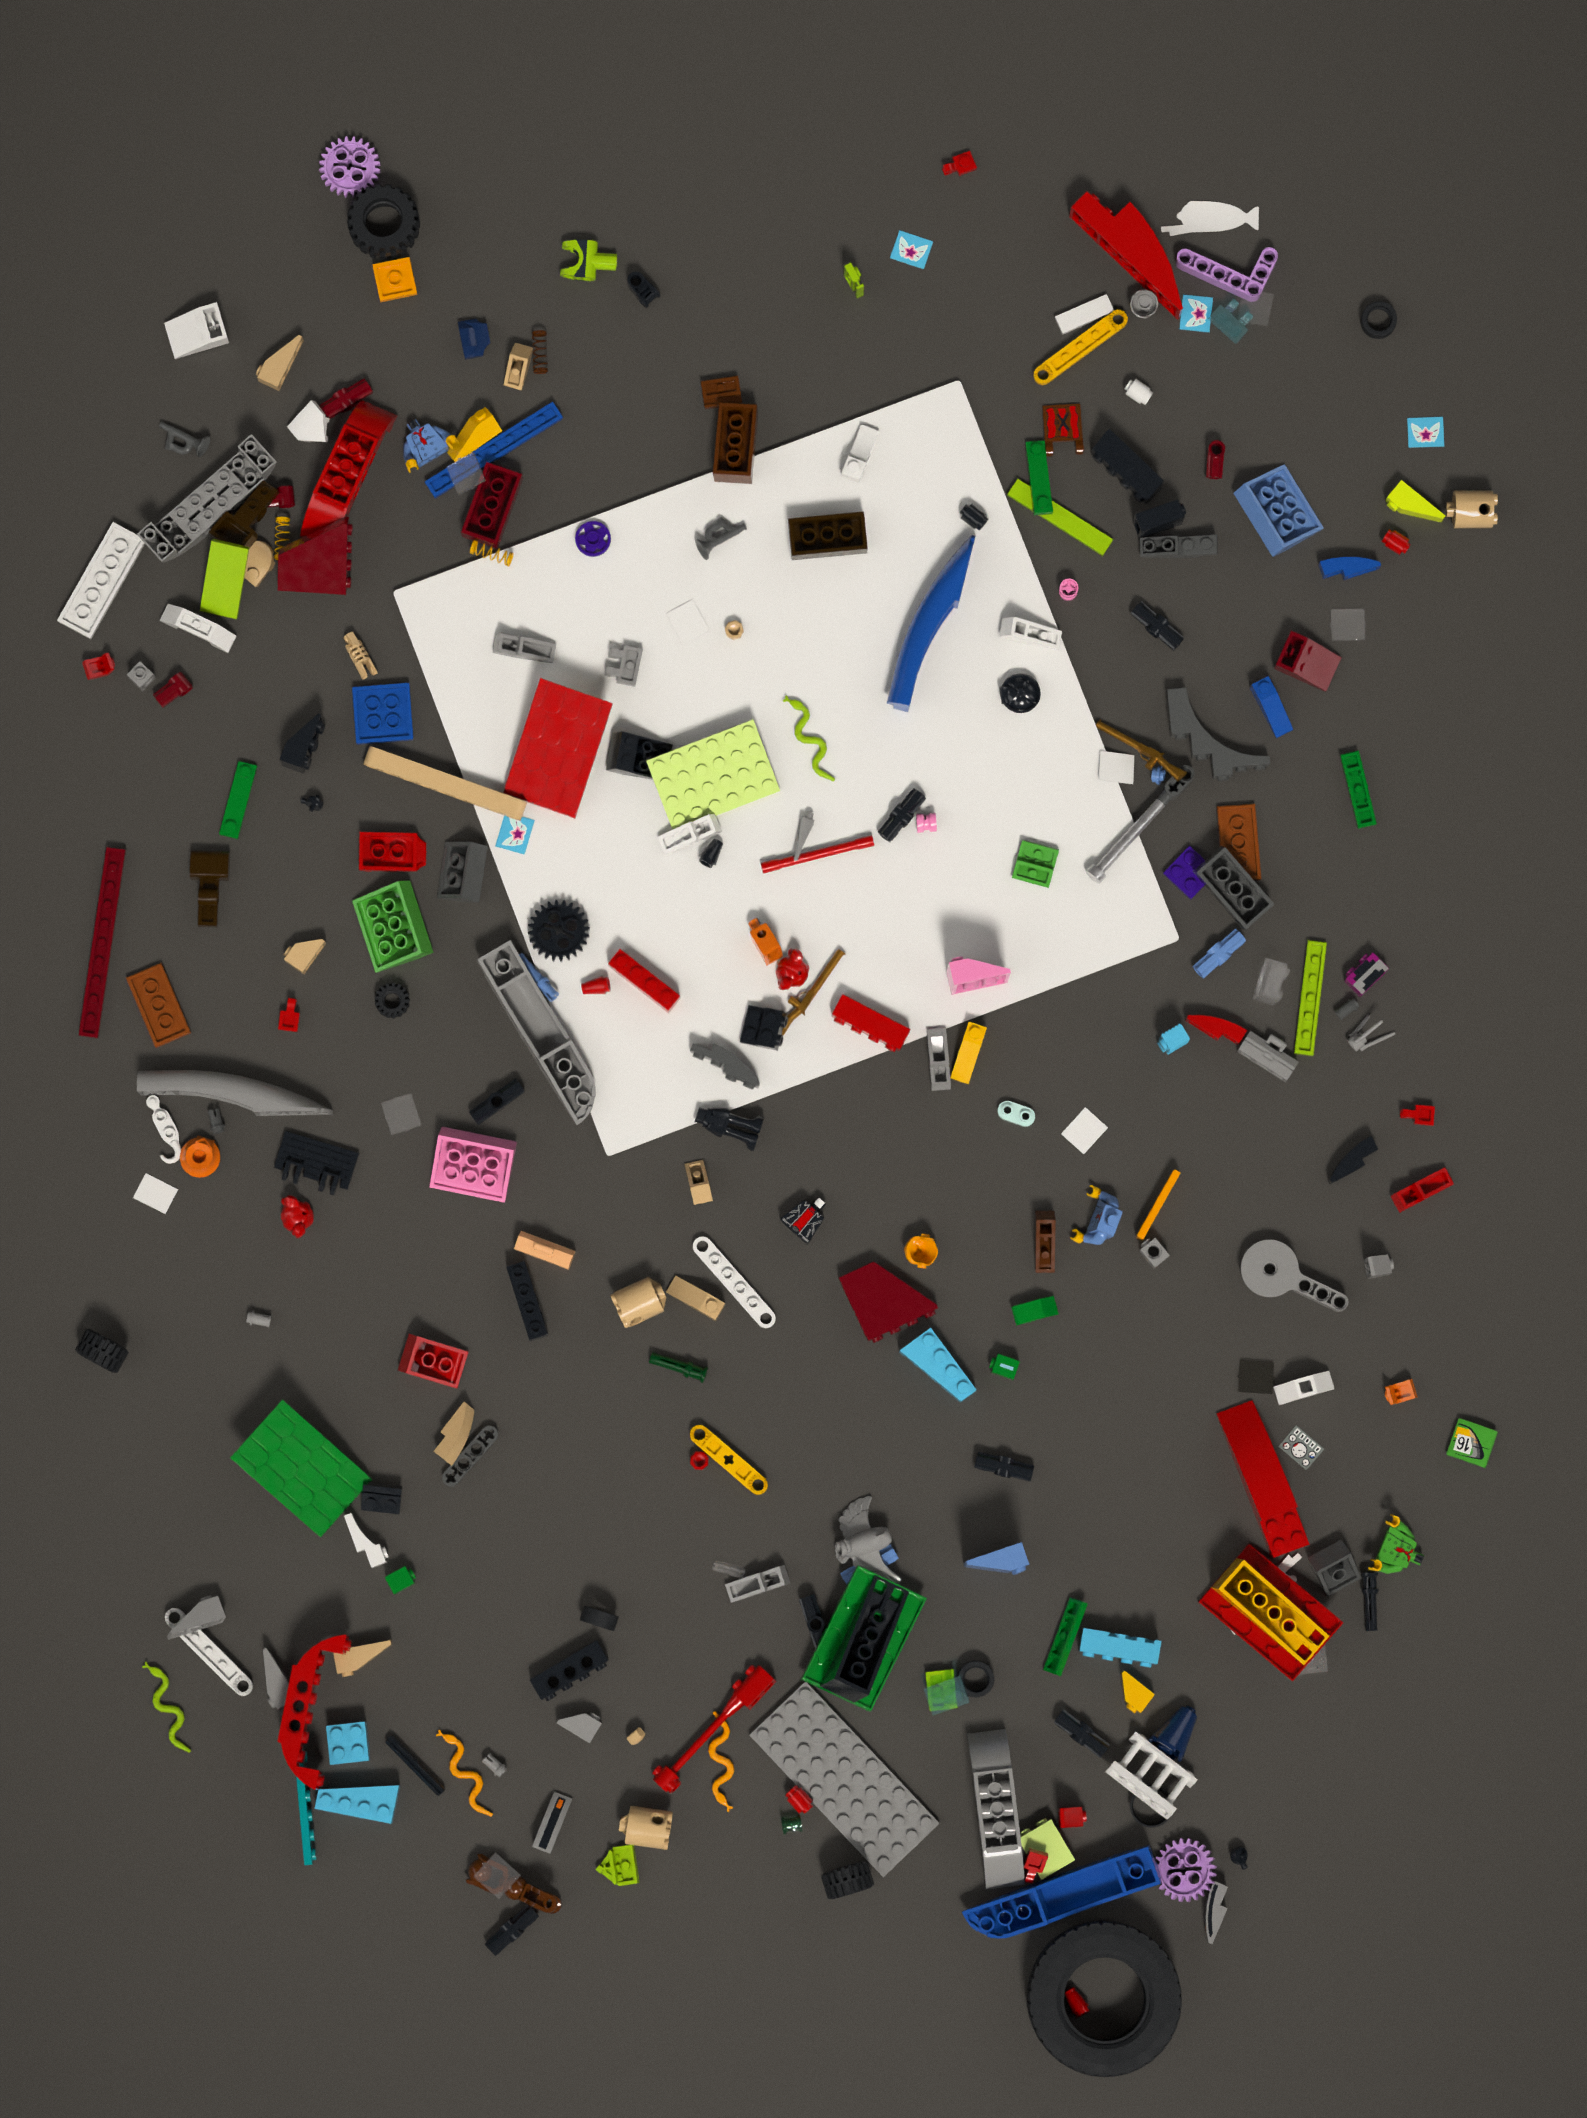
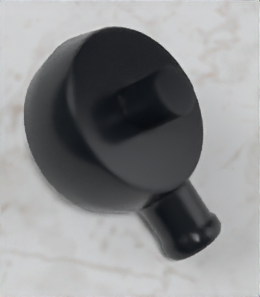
(313, 803)
(1239, 1856)

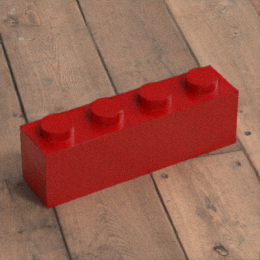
(644, 981)
(867, 1021)

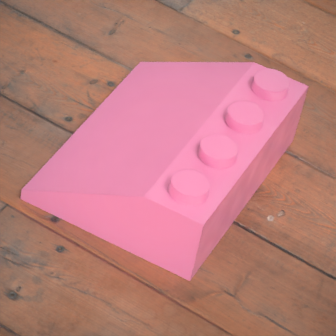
(972, 975)
(473, 1164)

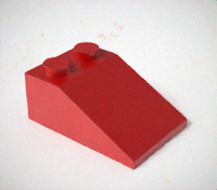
(433, 1361)

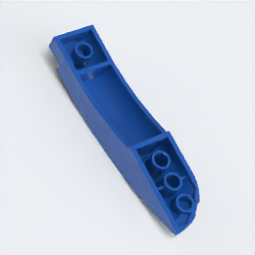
(933, 610)
(1065, 1894)

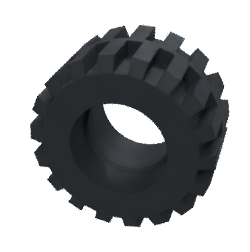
(101, 1351)
(847, 1880)

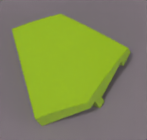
(620, 1866)

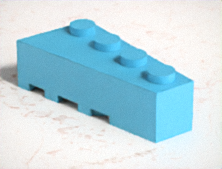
(935, 1361)
(1119, 1646)
(370, 1803)

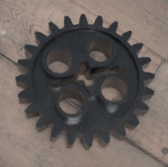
(550, 946)

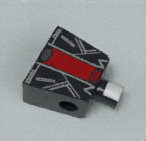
(804, 1219)

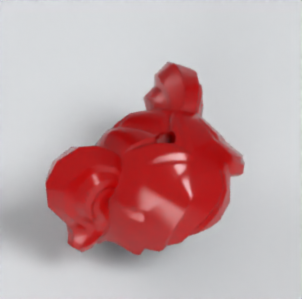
(788, 970)
(292, 1215)

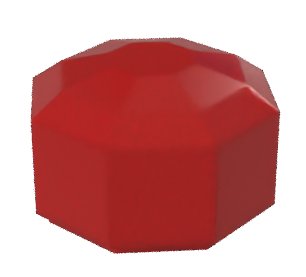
(699, 1460)

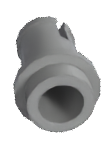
(258, 1319)
(494, 1765)

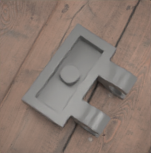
(629, 665)

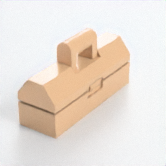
(544, 1250)

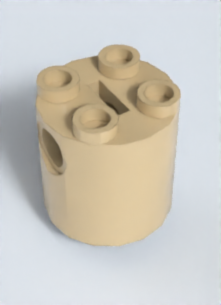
(1465, 509)
(639, 1301)
(646, 1827)

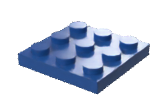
(382, 713)

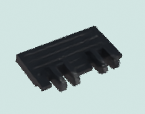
(316, 1159)

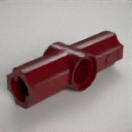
(346, 398)

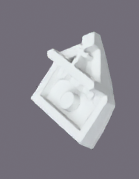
(310, 424)

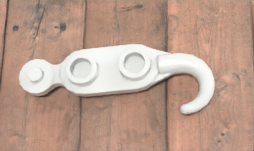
(165, 1127)

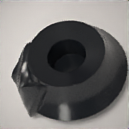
(1020, 693)

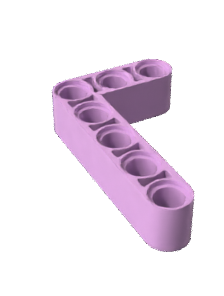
(1229, 274)

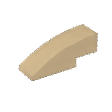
(455, 1434)

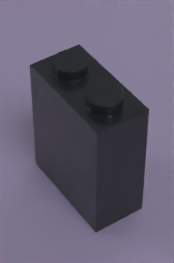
(1159, 519)

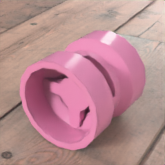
(1068, 585)
(926, 822)

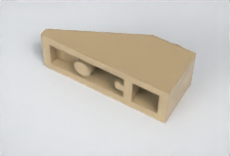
(278, 365)
(696, 1298)
(358, 1657)

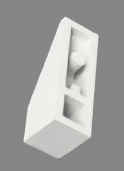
(1030, 633)

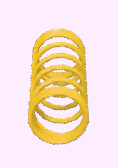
(278, 520)
(474, 549)

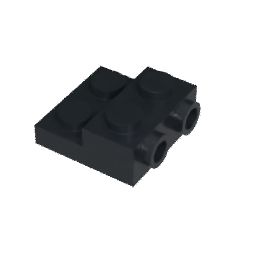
(764, 1027)

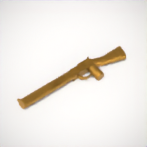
(1154, 755)
(800, 1007)

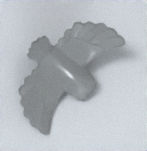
(862, 1541)

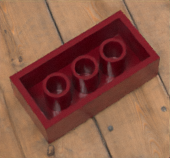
(492, 505)

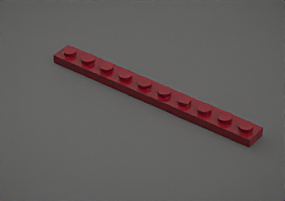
(102, 943)

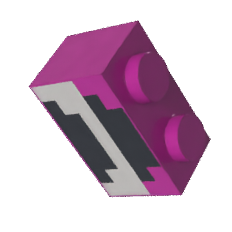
(1365, 974)

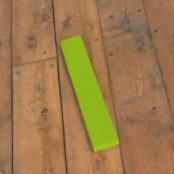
(1064, 520)
(1310, 998)

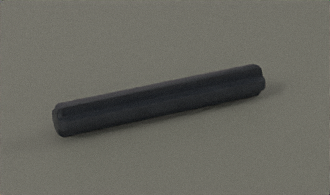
(415, 1765)

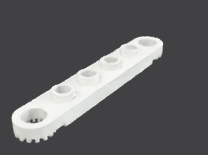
(734, 1282)
(212, 1656)

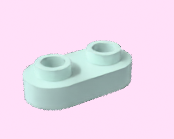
(1015, 1115)

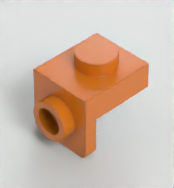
(1400, 1392)

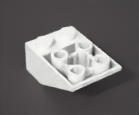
(196, 331)

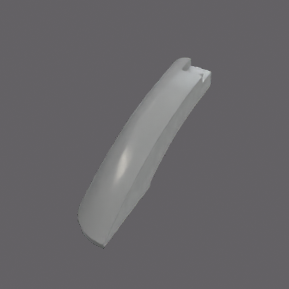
(540, 1029)
(246, 1092)

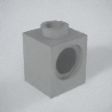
(141, 676)
(1153, 1261)

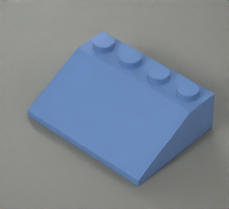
(1278, 510)
(1005, 1560)

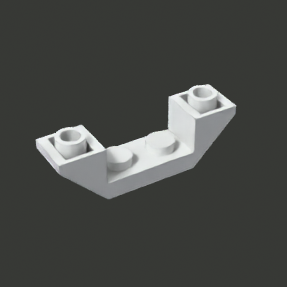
(199, 626)

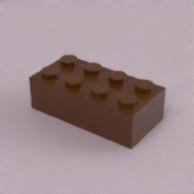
(735, 443)

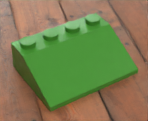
(392, 926)

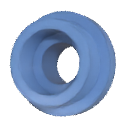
(1158, 775)

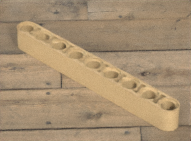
(445, 783)

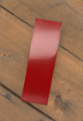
(1216, 1027)
(1422, 1190)

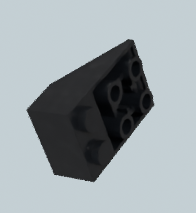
(300, 746)
(630, 752)

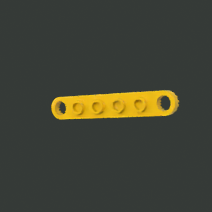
(1080, 347)

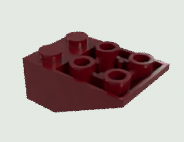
(1307, 661)

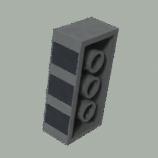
(1233, 887)

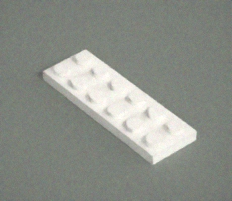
(101, 580)

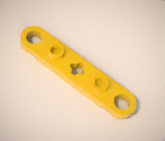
(739, 1469)

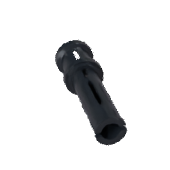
(1370, 1587)

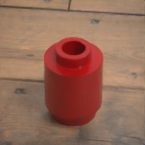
(1396, 542)
(799, 1799)

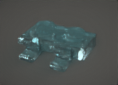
(1228, 323)

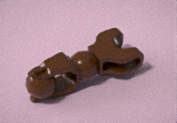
(520, 1890)

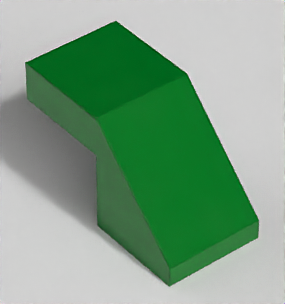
(1035, 1310)

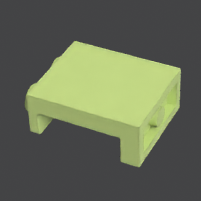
(1047, 1839)

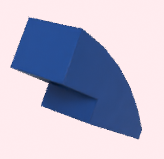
(1347, 567)

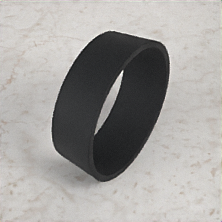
(1147, 1824)

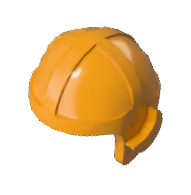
(921, 1250)

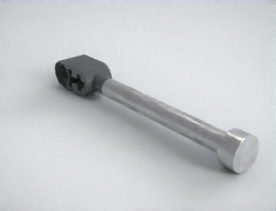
(1096, 872)

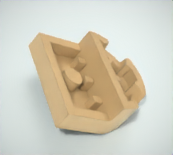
(259, 562)

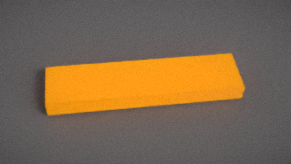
(1158, 1204)

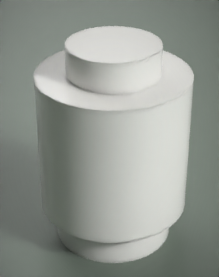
(1138, 391)

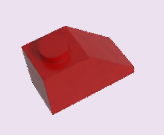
(1071, 1817)

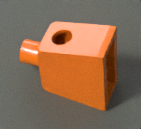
(765, 941)

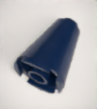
(1175, 1733)

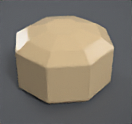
(734, 630)
(636, 1736)

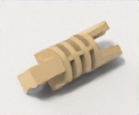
(359, 655)

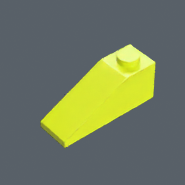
(1409, 502)

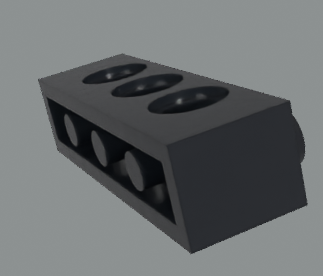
(527, 1301)
(540, 1681)

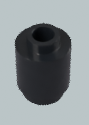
(973, 516)

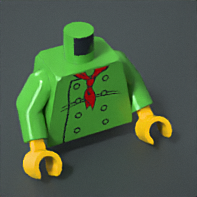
(1396, 1549)

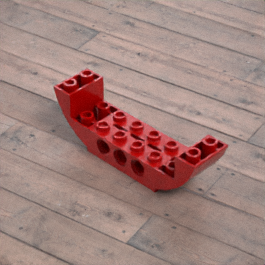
(347, 466)
(293, 1741)

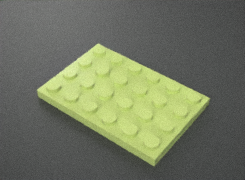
(713, 774)

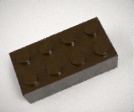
(827, 535)

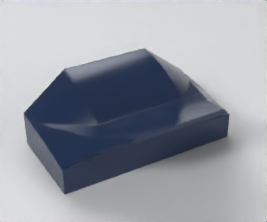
(474, 338)

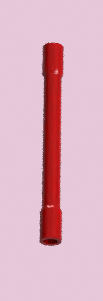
(857, 844)

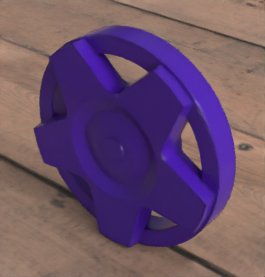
(593, 539)

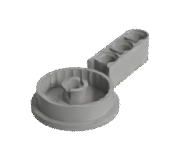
(1286, 1274)

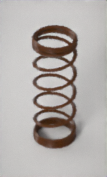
(539, 333)

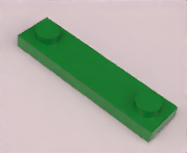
(1039, 477)
(1358, 789)
(238, 800)
(1065, 1636)

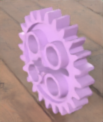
(352, 150)
(1183, 1852)

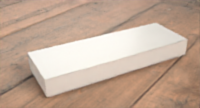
(1084, 314)

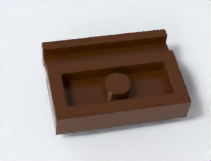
(721, 391)

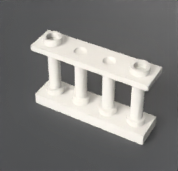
(1134, 1782)

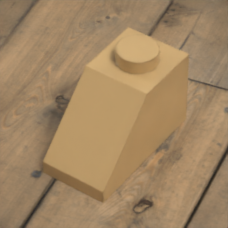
(518, 366)
(303, 954)
(698, 1182)

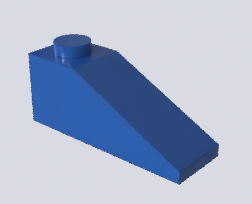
(1271, 706)

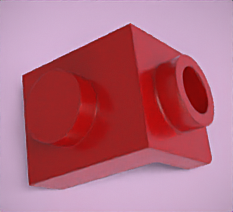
(99, 666)

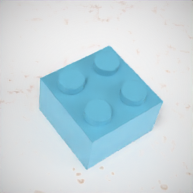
(348, 1743)

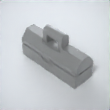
(1262, 1054)

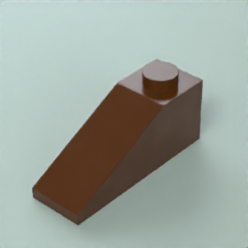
(1045, 1241)

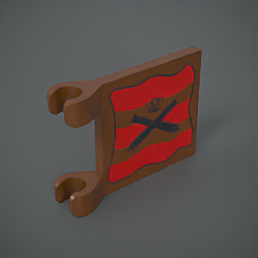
(1062, 424)

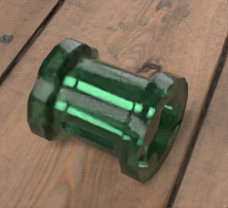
(791, 1824)

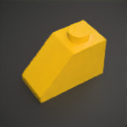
(1135, 1693)

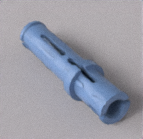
(542, 983)

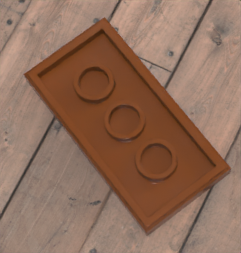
(1239, 835)
(158, 1005)

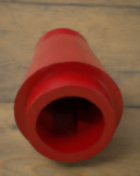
(599, 985)
(1076, 2003)

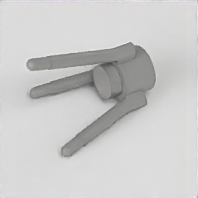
(1357, 1041)

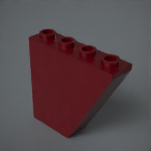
(318, 561)
(883, 1301)

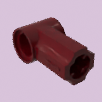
(1214, 465)
(285, 498)
(176, 687)

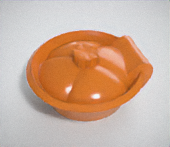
(200, 1157)

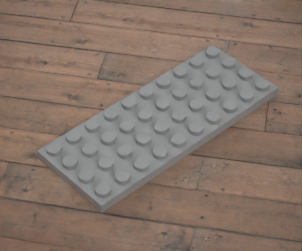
(844, 1779)

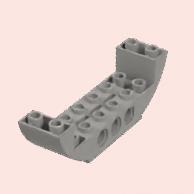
(202, 509)
(996, 1809)

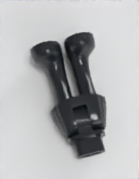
(717, 1120)

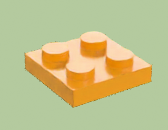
(394, 279)

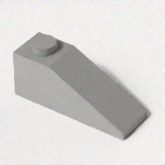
(203, 1615)
(276, 1681)

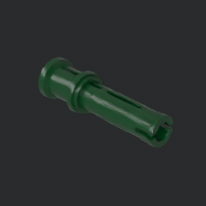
(687, 1369)

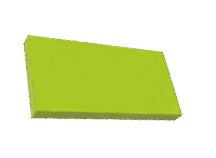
(224, 578)

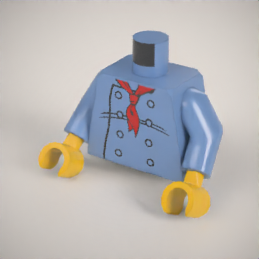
(425, 444)
(1103, 1221)

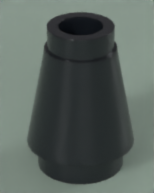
(711, 853)

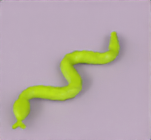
(809, 739)
(157, 1672)

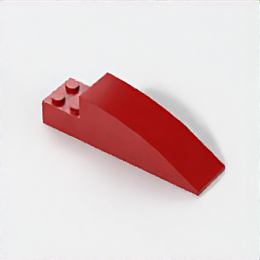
(1131, 245)
(1263, 1479)

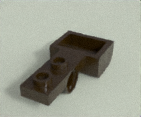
(238, 528)
(210, 869)

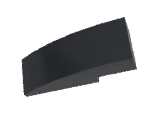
(1353, 1160)

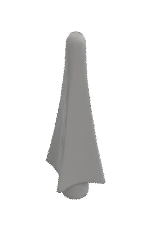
(805, 828)

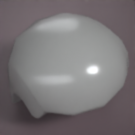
(1144, 303)

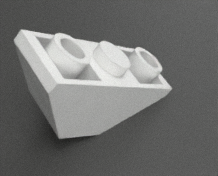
(1303, 1387)

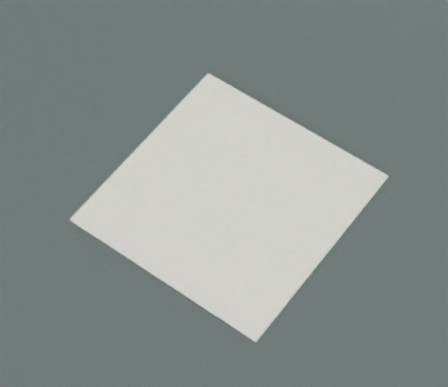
(832, 641)

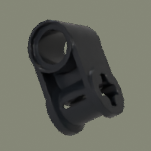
(645, 291)

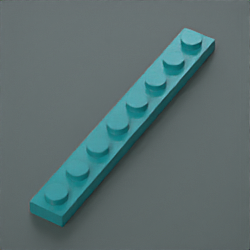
(306, 1815)

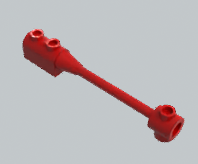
(745, 1693)

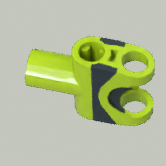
(588, 261)

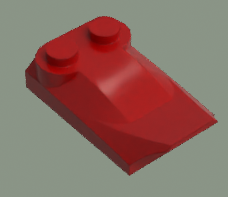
(391, 852)

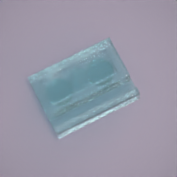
(946, 1695)

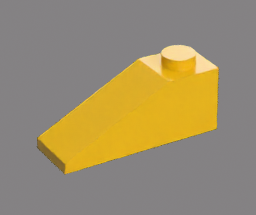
(476, 432)
(968, 1053)

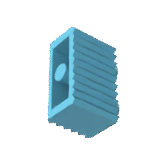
(1173, 1039)

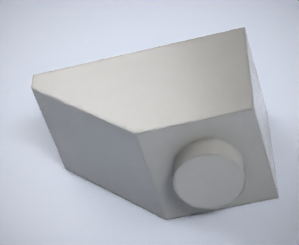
(1378, 1266)
(582, 1725)

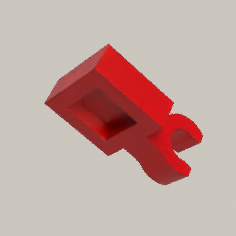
(961, 163)
(289, 1019)
(1421, 1114)
(1034, 1862)

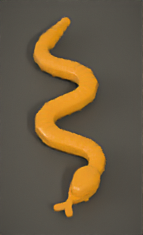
(451, 1739)
(722, 1760)

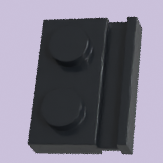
(381, 1498)

